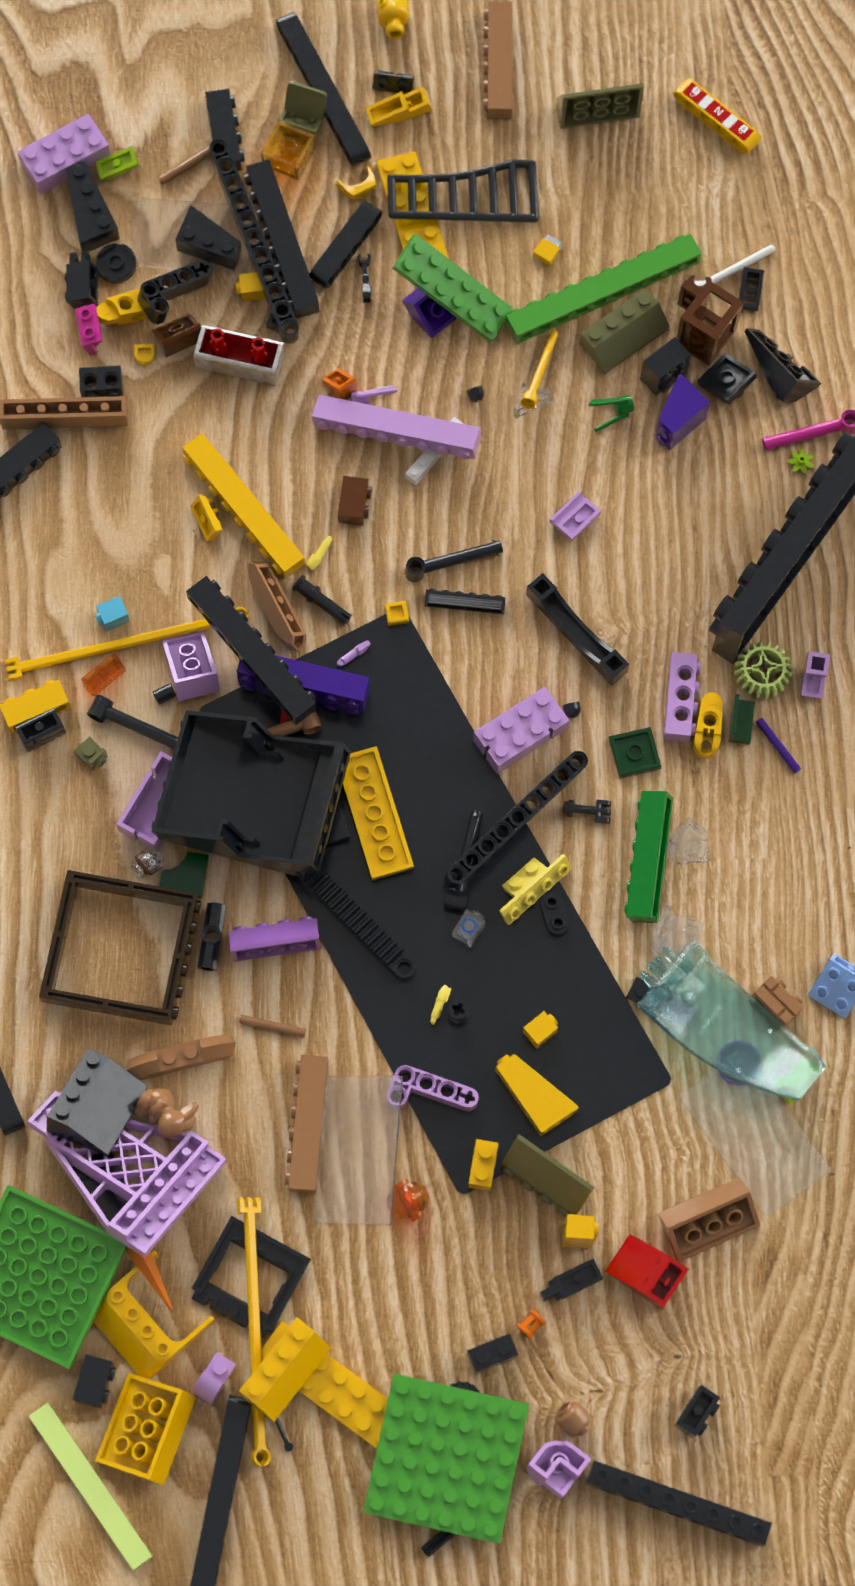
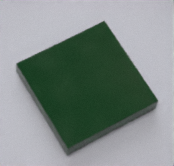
(634, 752)

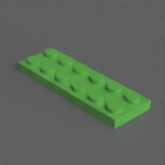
(452, 287)

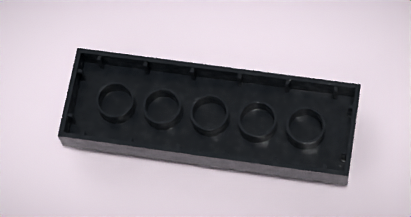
(785, 552)

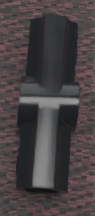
(213, 924)

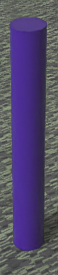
(778, 745)

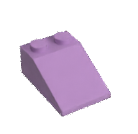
(191, 665)

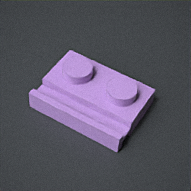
(575, 516)

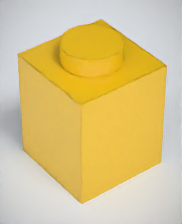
(249, 287)
(541, 1029)

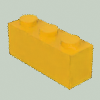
(34, 703)
(579, 1231)

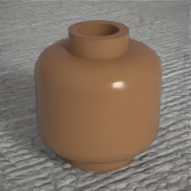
(573, 1418)

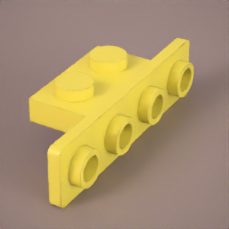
(530, 884)

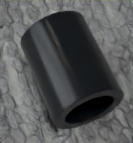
(164, 694)

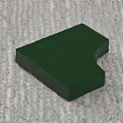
(188, 875)

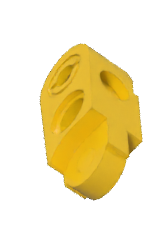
(112, 312)
(711, 709)

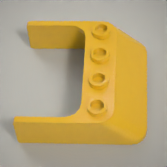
(136, 1333)

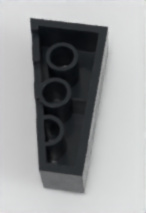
(91, 213)

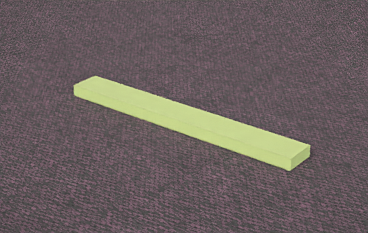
(90, 1486)

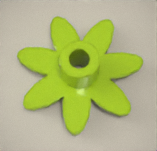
(798, 464)

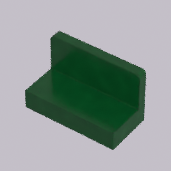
(741, 721)

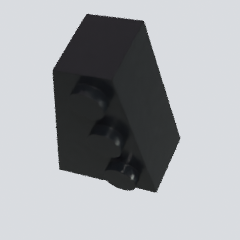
(207, 240)

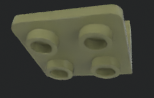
(304, 107)

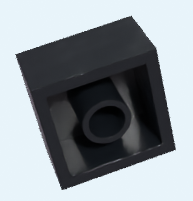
(664, 366)

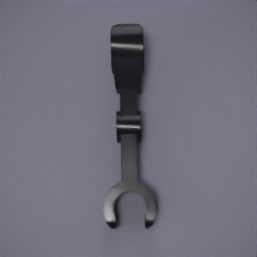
(366, 291)

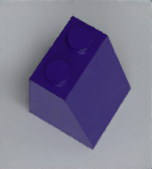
(681, 414)

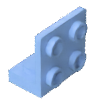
(836, 986)

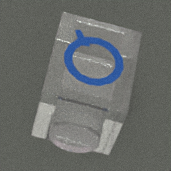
(469, 927)

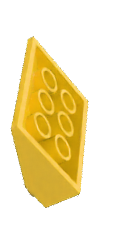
(146, 1428)

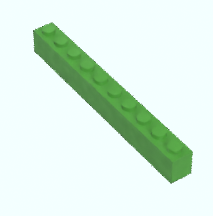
(603, 288)

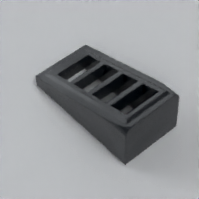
(756, 273)

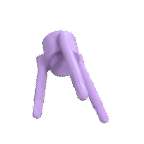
(363, 396)

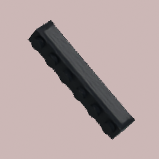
(466, 602)

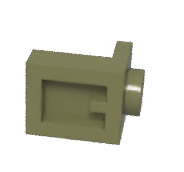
(91, 753)

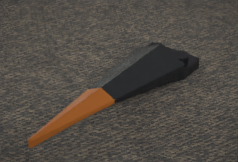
(110, 1205)

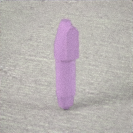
(357, 651)

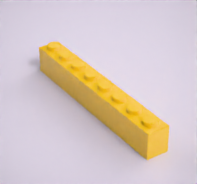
(243, 505)

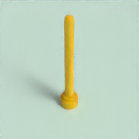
(530, 398)

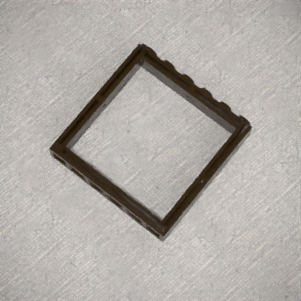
(131, 889)

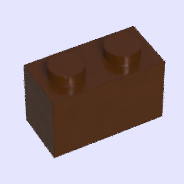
(353, 500)

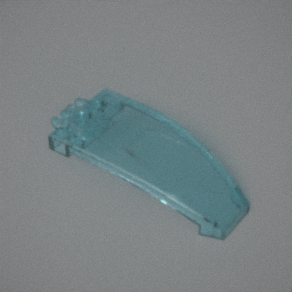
(725, 1024)

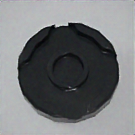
(116, 263)

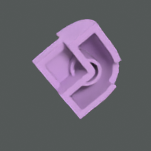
(557, 1466)

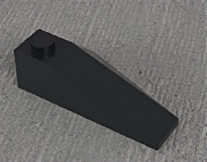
(782, 374)

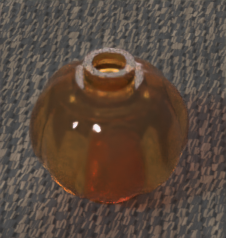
(410, 1200)

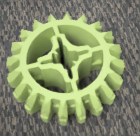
(747, 673)

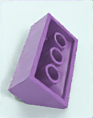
(274, 939)

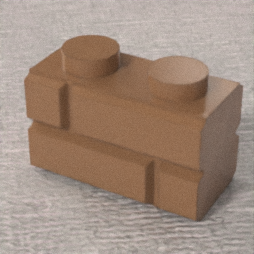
(778, 1001)

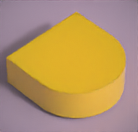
(144, 354)

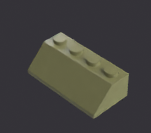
(624, 331)

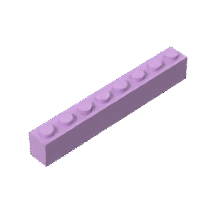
(396, 427)

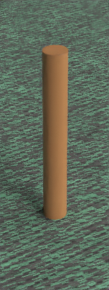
(185, 165)
(270, 1025)

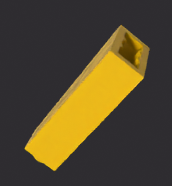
(536, 1096)

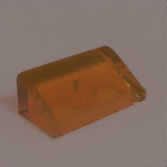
(103, 674)

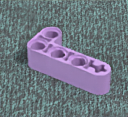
(434, 1092)

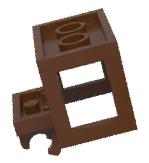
(695, 335)

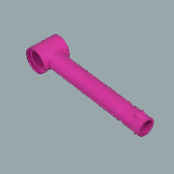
(811, 431)

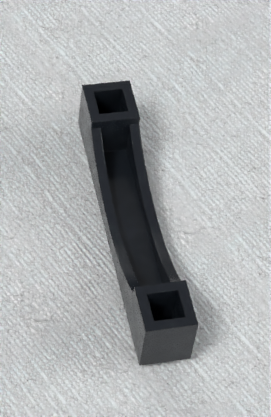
(554, 607)

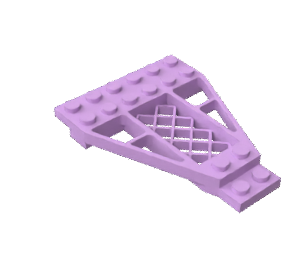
(158, 1201)

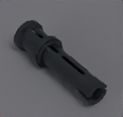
(314, 594)

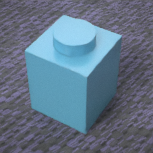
(112, 614)

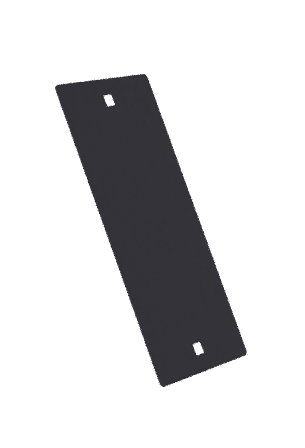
(510, 971)

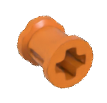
(534, 1316)

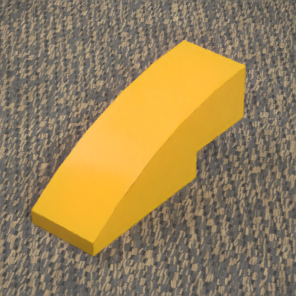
(399, 107)

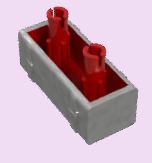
(239, 355)

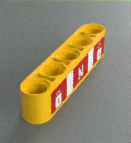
(717, 116)

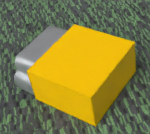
(547, 250)

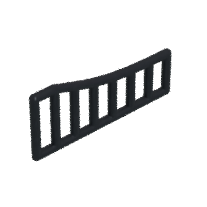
(451, 178)

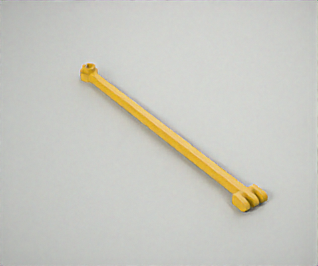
(97, 649)
(249, 1210)

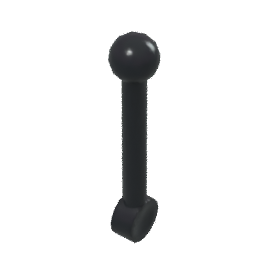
(288, 1446)

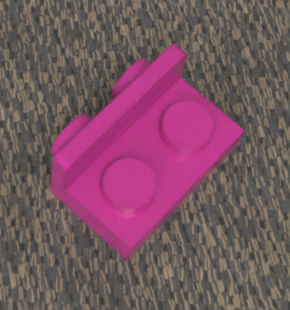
(89, 328)

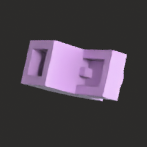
(814, 674)
(213, 1379)

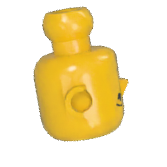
(393, 16)

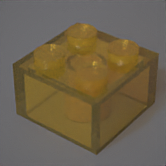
(289, 149)

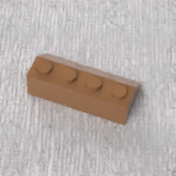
(709, 1219)

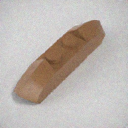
(276, 605)
(181, 1057)

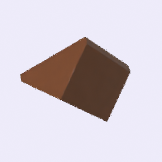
(177, 334)

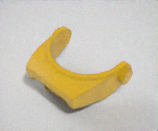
(358, 191)

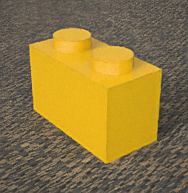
(483, 1165)

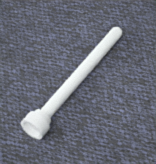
(739, 265)

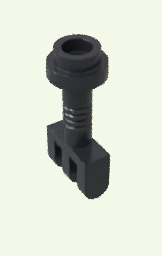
(597, 810)

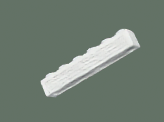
(424, 463)

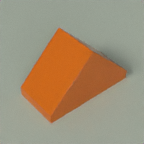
(340, 384)

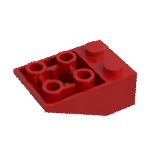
(646, 1271)

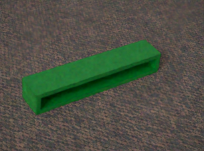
(649, 857)

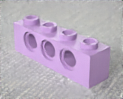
(681, 664)

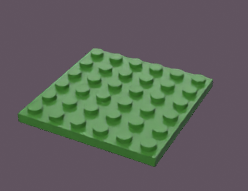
(51, 1275)
(446, 1458)

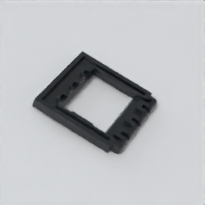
(268, 1250)

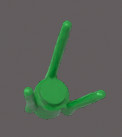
(621, 404)

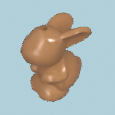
(161, 1109)

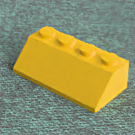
(285, 1369)

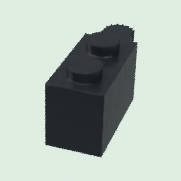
(81, 281)

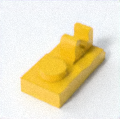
(206, 517)

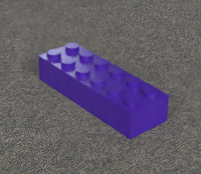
(330, 686)

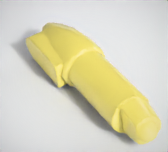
(316, 558)
(442, 998)

